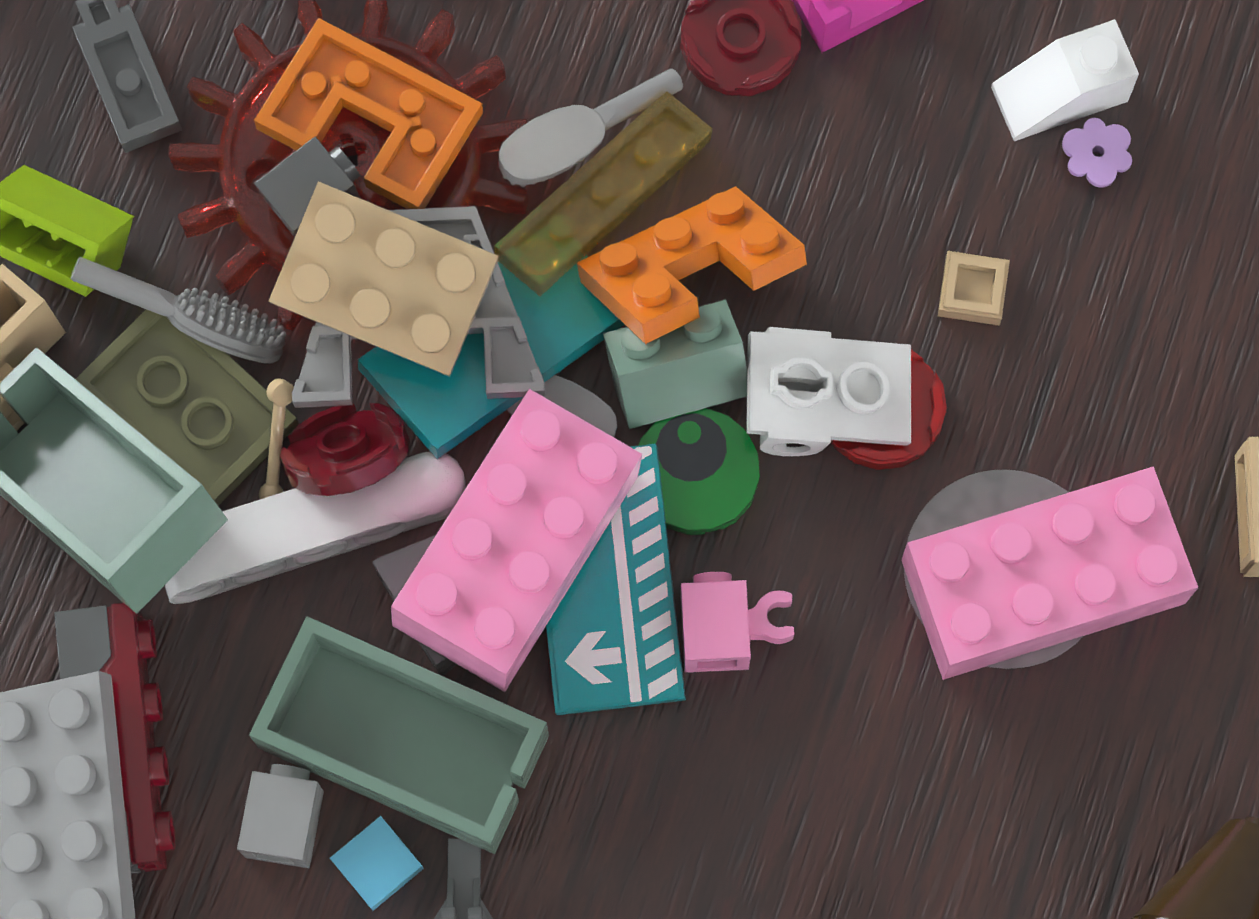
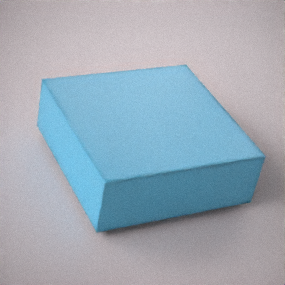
(376, 863)

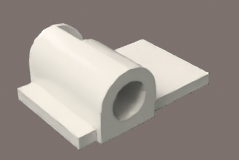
(825, 390)

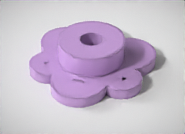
(1096, 137)

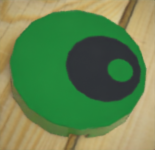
(705, 470)

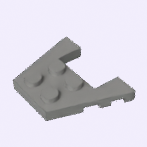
(508, 357)

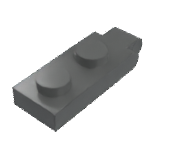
(125, 73)

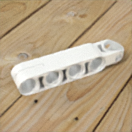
(307, 528)

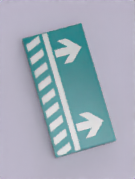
(617, 624)

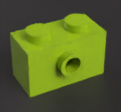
(53, 224)

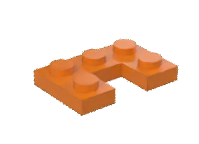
(342, 71)
(643, 272)

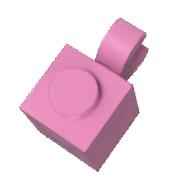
(720, 626)

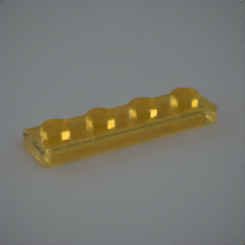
(602, 193)

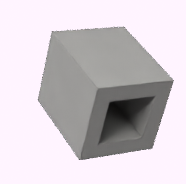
(281, 816)

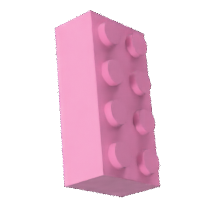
(516, 540)
(1048, 572)

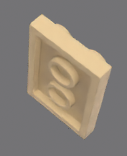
(383, 279)

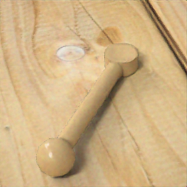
(280, 393)

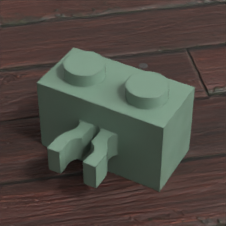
(680, 370)

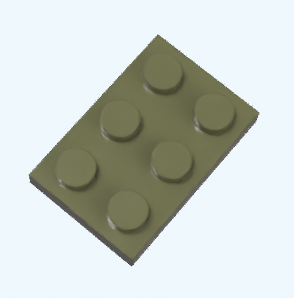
(186, 401)

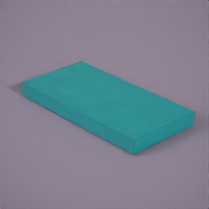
(450, 409)

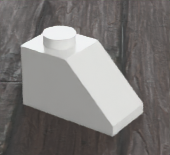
(1067, 81)

